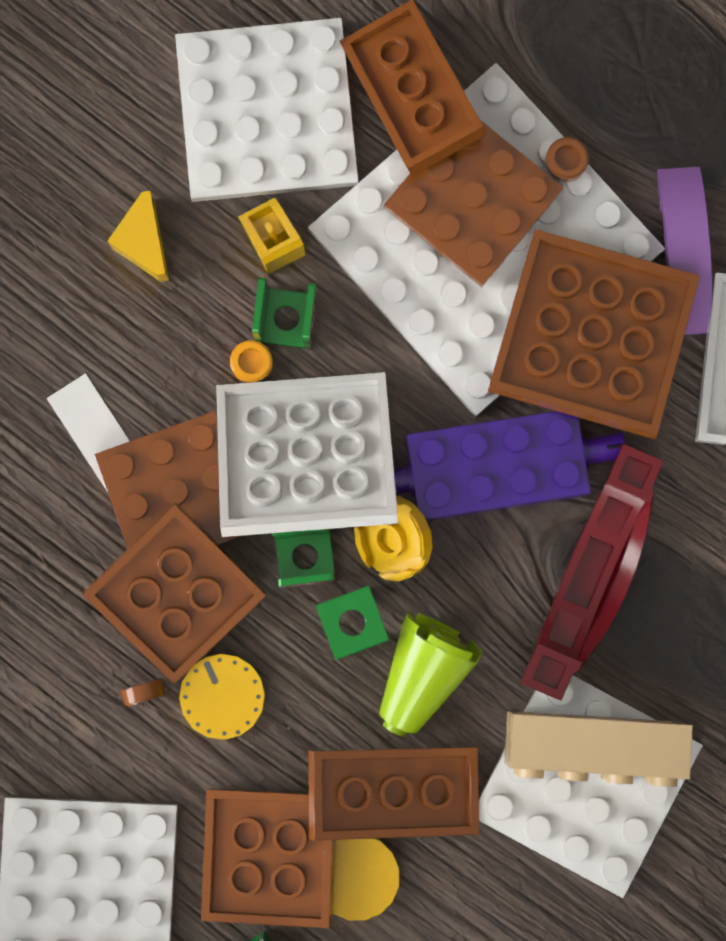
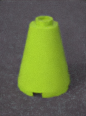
(424, 672)

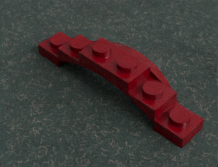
(596, 574)

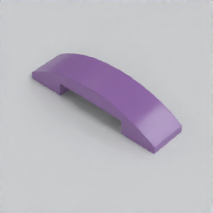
(687, 236)

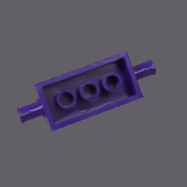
(500, 464)

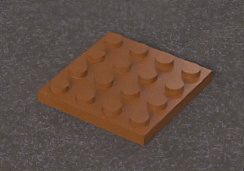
(594, 334)

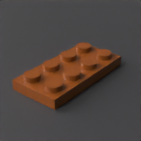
(413, 88)
(393, 793)

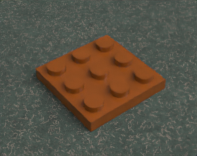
(475, 204)
(165, 469)
(174, 593)
(262, 861)

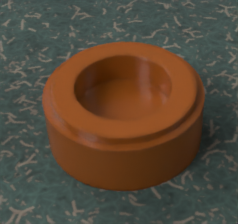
(566, 159)
(143, 692)

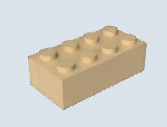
(598, 746)

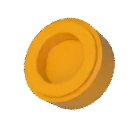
(251, 361)

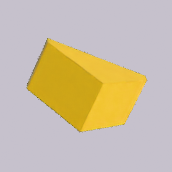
(272, 235)
(140, 237)

